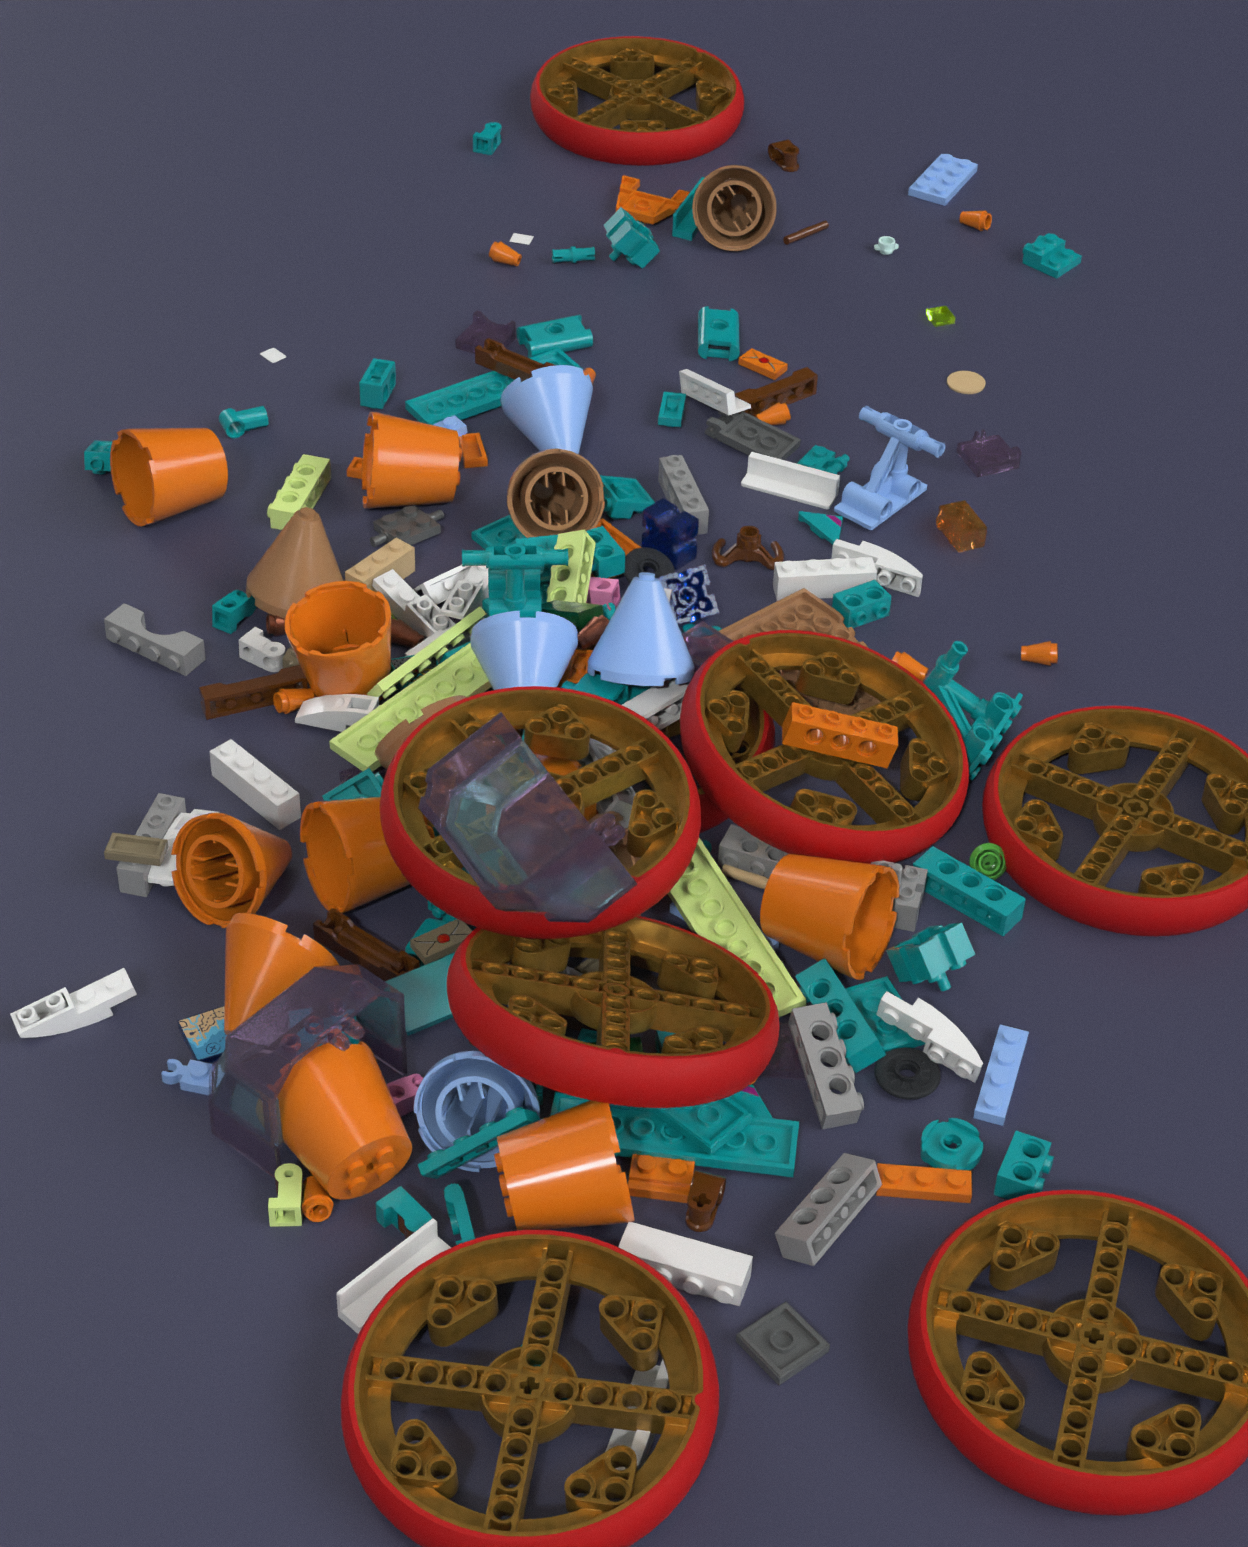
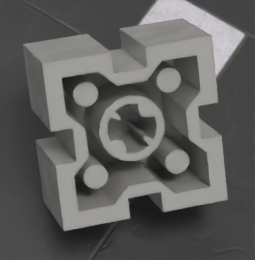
(911, 893)

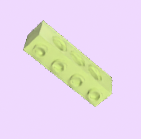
(300, 489)
(572, 581)

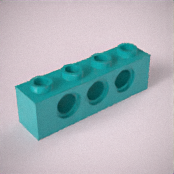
(971, 891)
(822, 985)

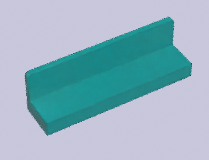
(683, 220)

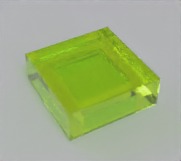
(940, 316)

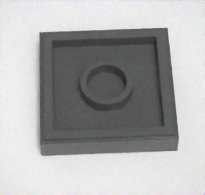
(782, 1343)

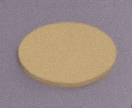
(966, 382)

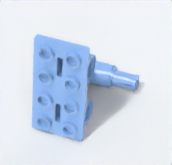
(889, 483)

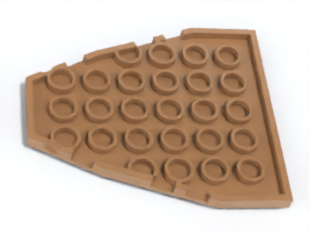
(804, 613)

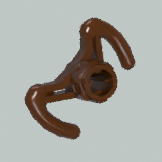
(748, 549)

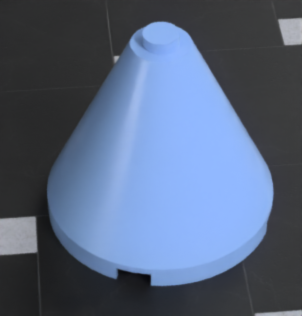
(550, 406)
(642, 639)
(524, 649)
(464, 1095)

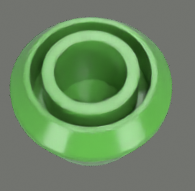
(988, 853)

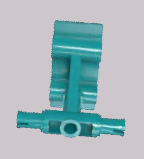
(514, 575)
(989, 717)

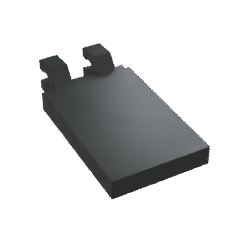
(752, 435)

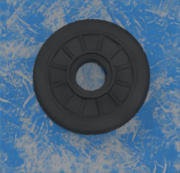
(650, 557)
(910, 1088)

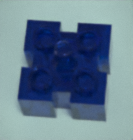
(670, 532)
(689, 595)

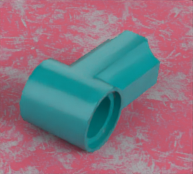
(238, 422)

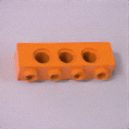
(839, 735)

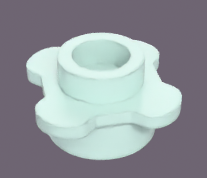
(886, 245)

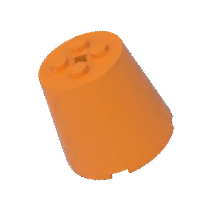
(408, 463)
(166, 471)
(341, 637)
(348, 853)
(831, 910)
(343, 1120)
(564, 1171)

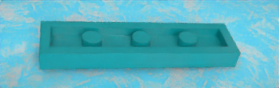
(470, 1147)

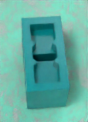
(377, 383)
(608, 555)
(862, 603)
(1023, 1167)

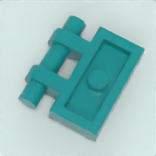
(824, 460)

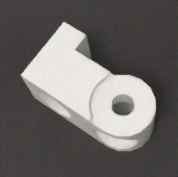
(261, 651)

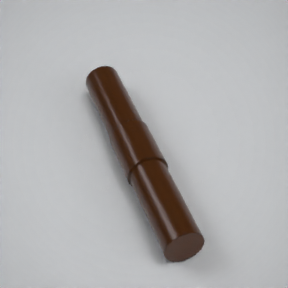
(805, 232)

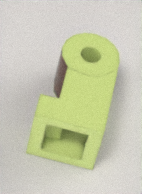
(287, 1208)

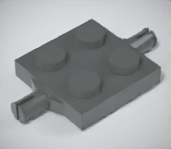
(407, 525)

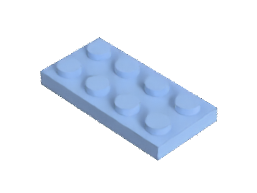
(943, 179)

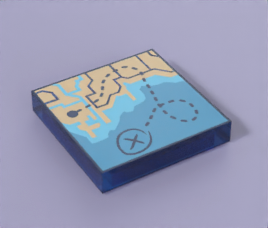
(204, 1034)

